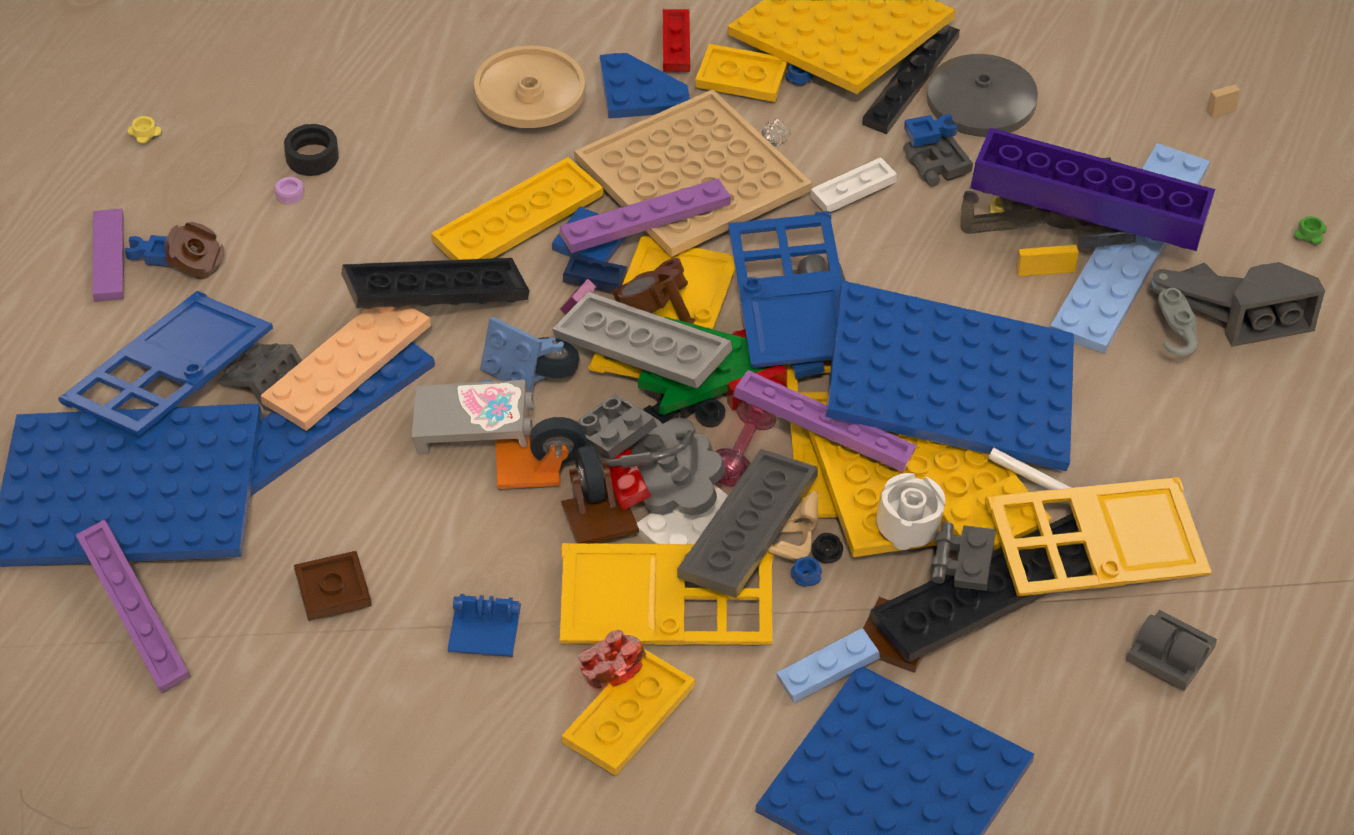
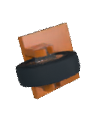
(538, 464)

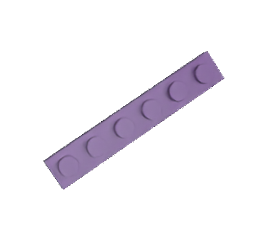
(644, 215)
(811, 416)
(133, 606)

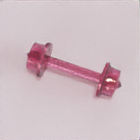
(733, 459)

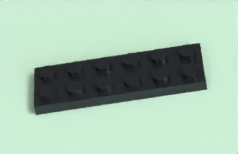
(434, 282)

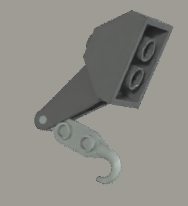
(1260, 307)

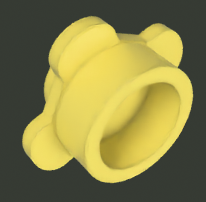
(144, 129)

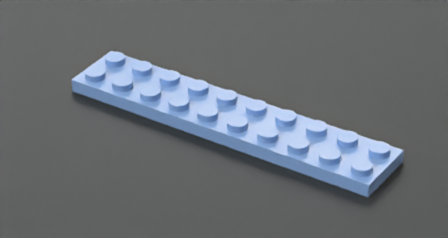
(1119, 271)

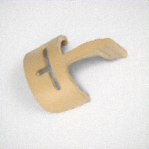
(805, 509)

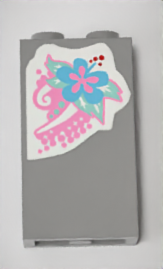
(471, 413)

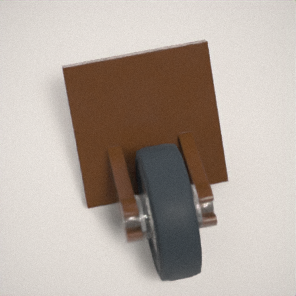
(598, 514)

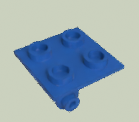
(484, 625)

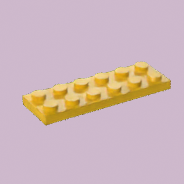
(518, 213)

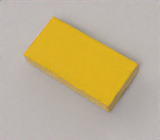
(1047, 260)

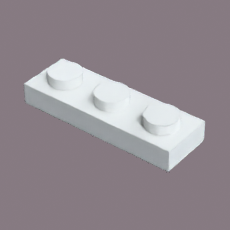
(853, 185)

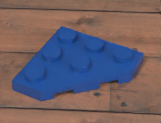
(637, 87)

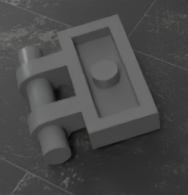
(946, 157)
(974, 556)

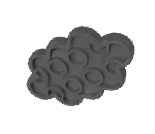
(682, 479)

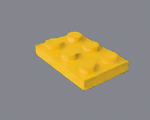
(741, 72)
(973, 510)

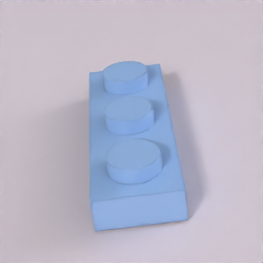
(828, 665)

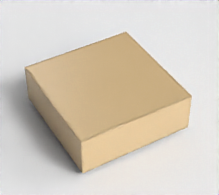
(1223, 100)

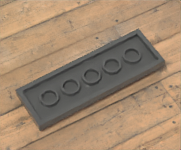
(747, 523)

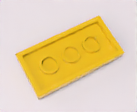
(628, 714)

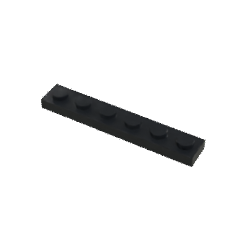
(909, 80)

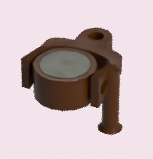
(655, 288)

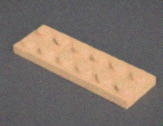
(344, 363)

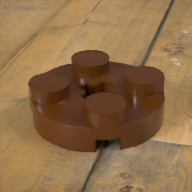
(184, 259)

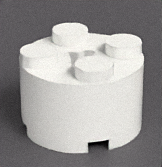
(910, 510)

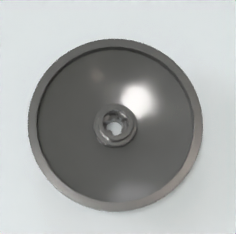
(982, 93)

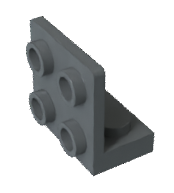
(261, 367)

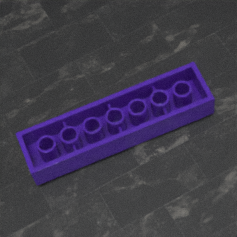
(1092, 189)

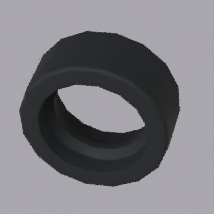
(308, 135)

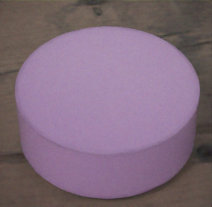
(289, 190)

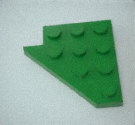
(680, 395)

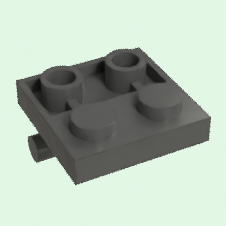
(615, 426)

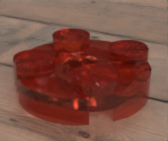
(612, 660)

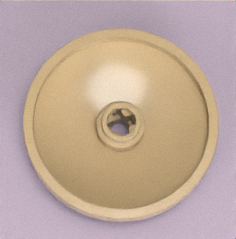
(529, 86)

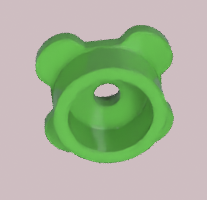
(1311, 230)

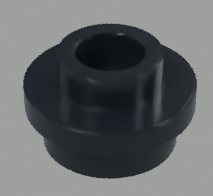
(710, 412)
(827, 548)

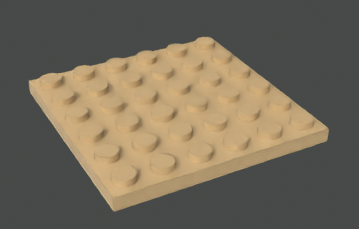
(690, 147)

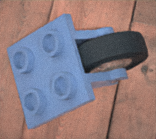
(520, 356)

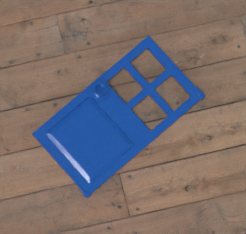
(790, 314)
(182, 346)

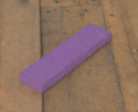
(108, 254)

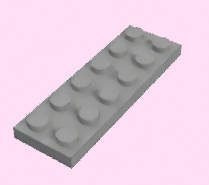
(643, 339)

